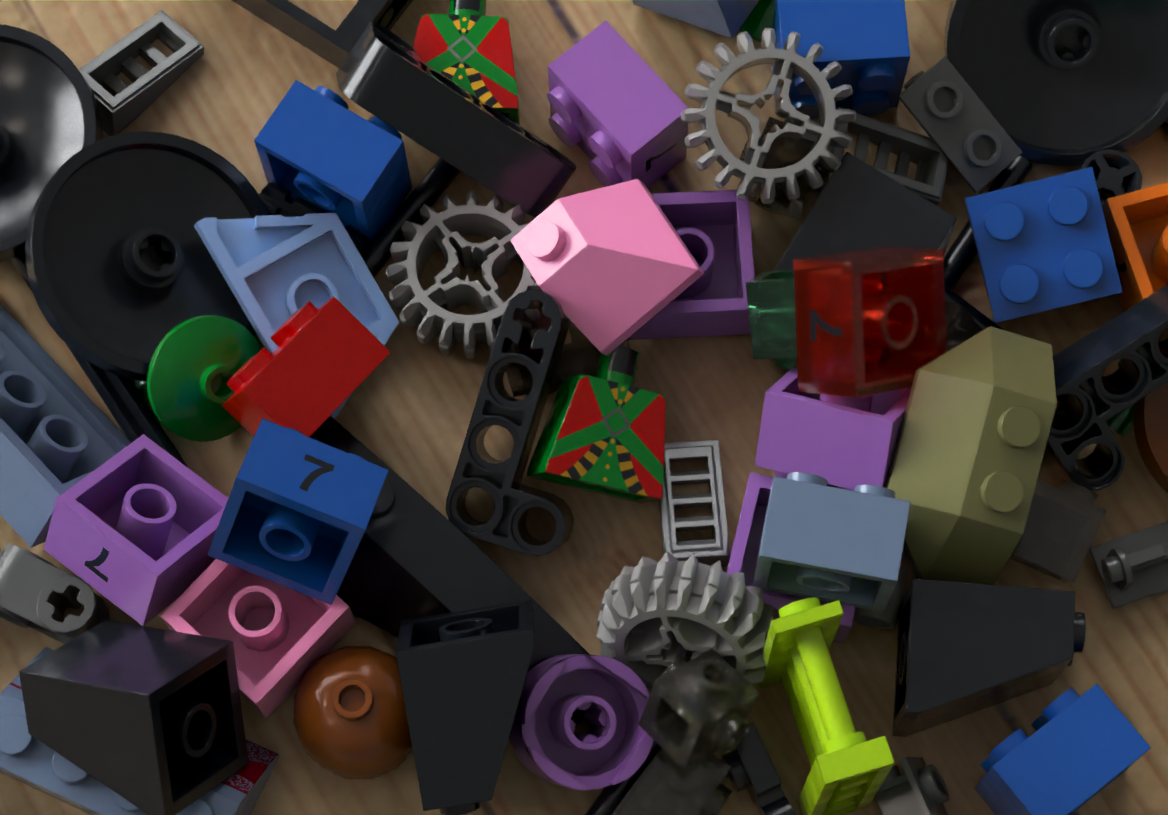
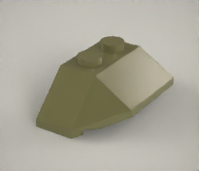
(973, 453)

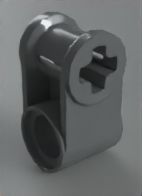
(39, 593)

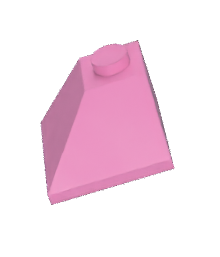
(607, 260)

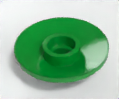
(183, 374)

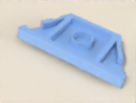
(285, 262)

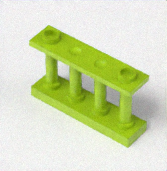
(842, 762)

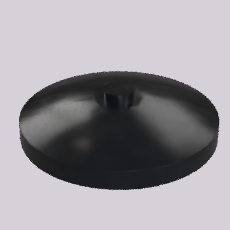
(1065, 71)
(43, 122)
(120, 249)

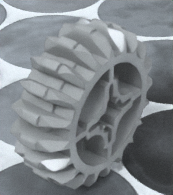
(739, 105)
(450, 291)
(679, 612)

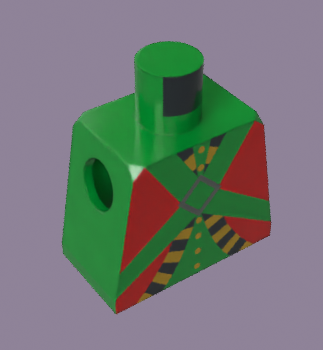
(472, 53)
(605, 433)

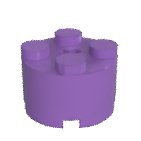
(614, 705)

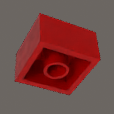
(311, 372)

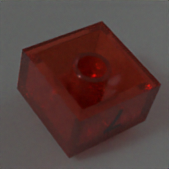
(868, 319)

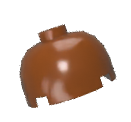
(353, 713)

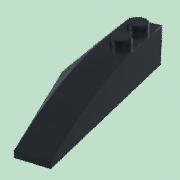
(424, 566)

